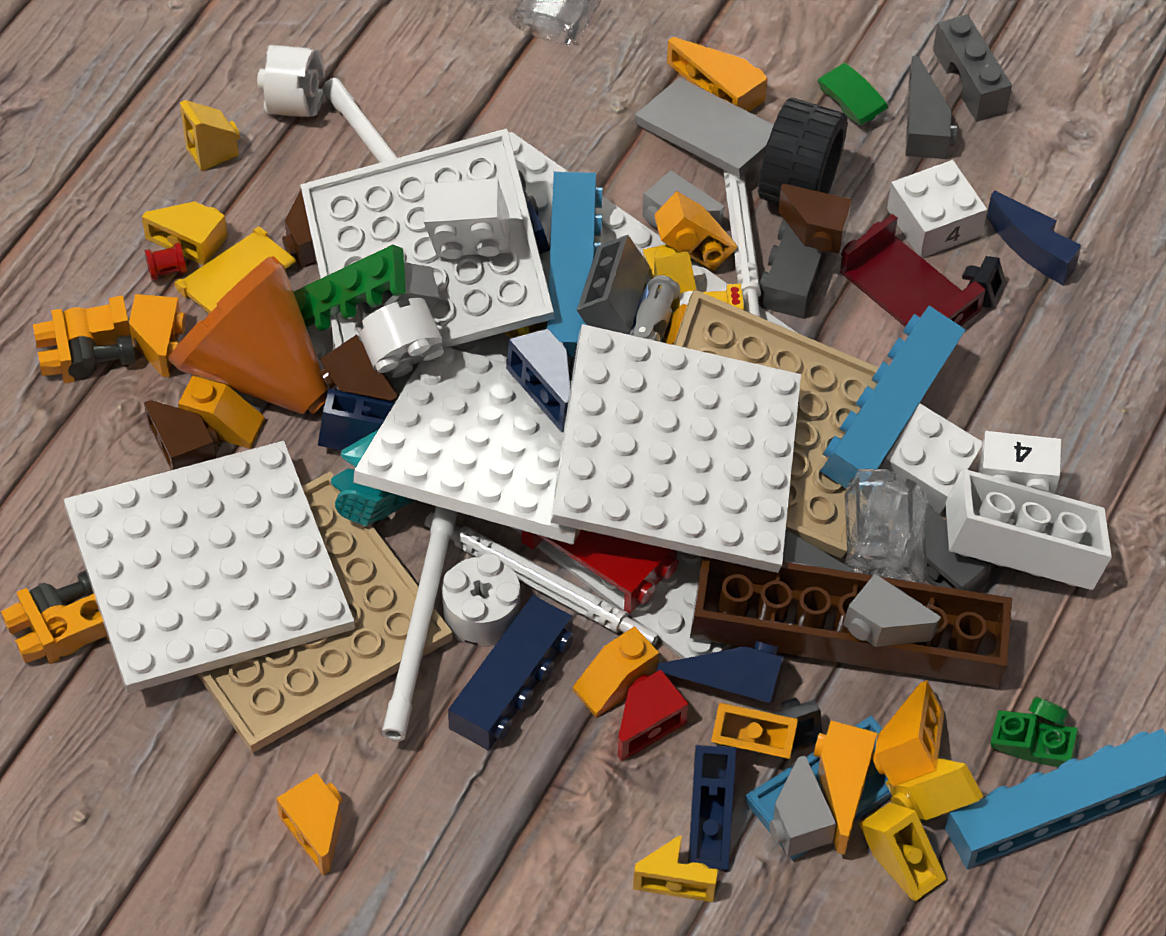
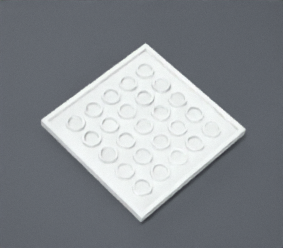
(384, 206)
(470, 445)
(677, 449)
(207, 566)

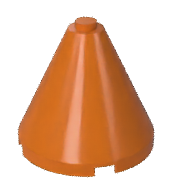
(257, 343)

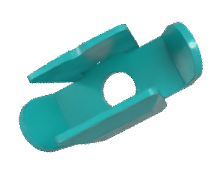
(358, 501)

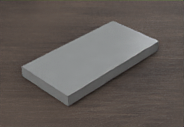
(707, 126)

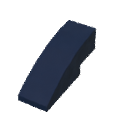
(1033, 237)

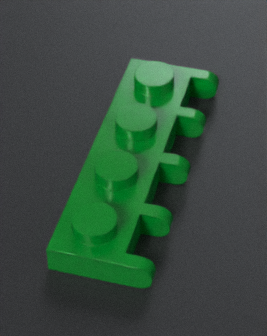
(351, 286)

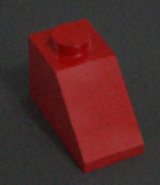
(650, 713)

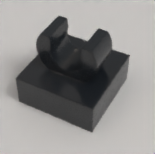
(989, 277)
(809, 720)

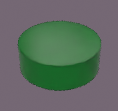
(1049, 710)

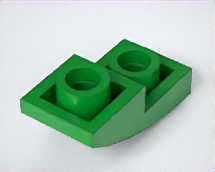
(853, 92)
(1036, 742)

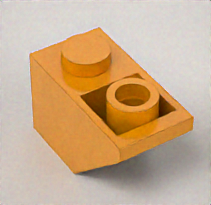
(692, 229)
(155, 329)

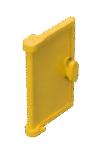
(223, 272)

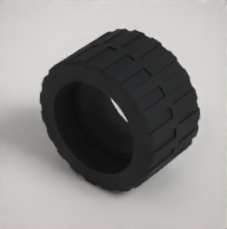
(802, 149)

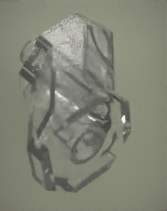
(556, 19)
(886, 526)

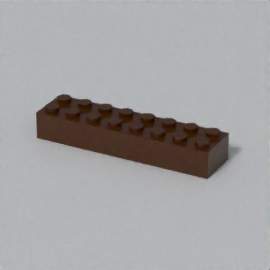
(805, 615)

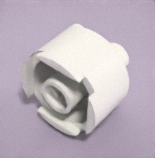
(292, 81)
(400, 337)
(480, 599)

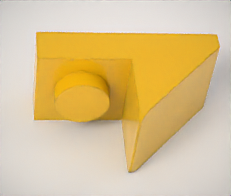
(670, 263)
(664, 874)

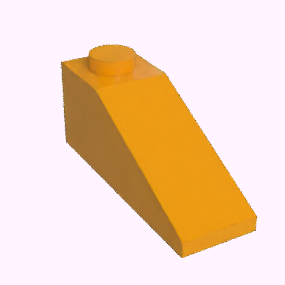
(718, 73)
(911, 738)
(842, 774)

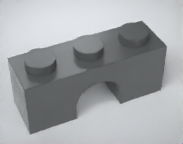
(984, 82)

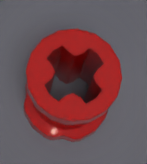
(165, 261)

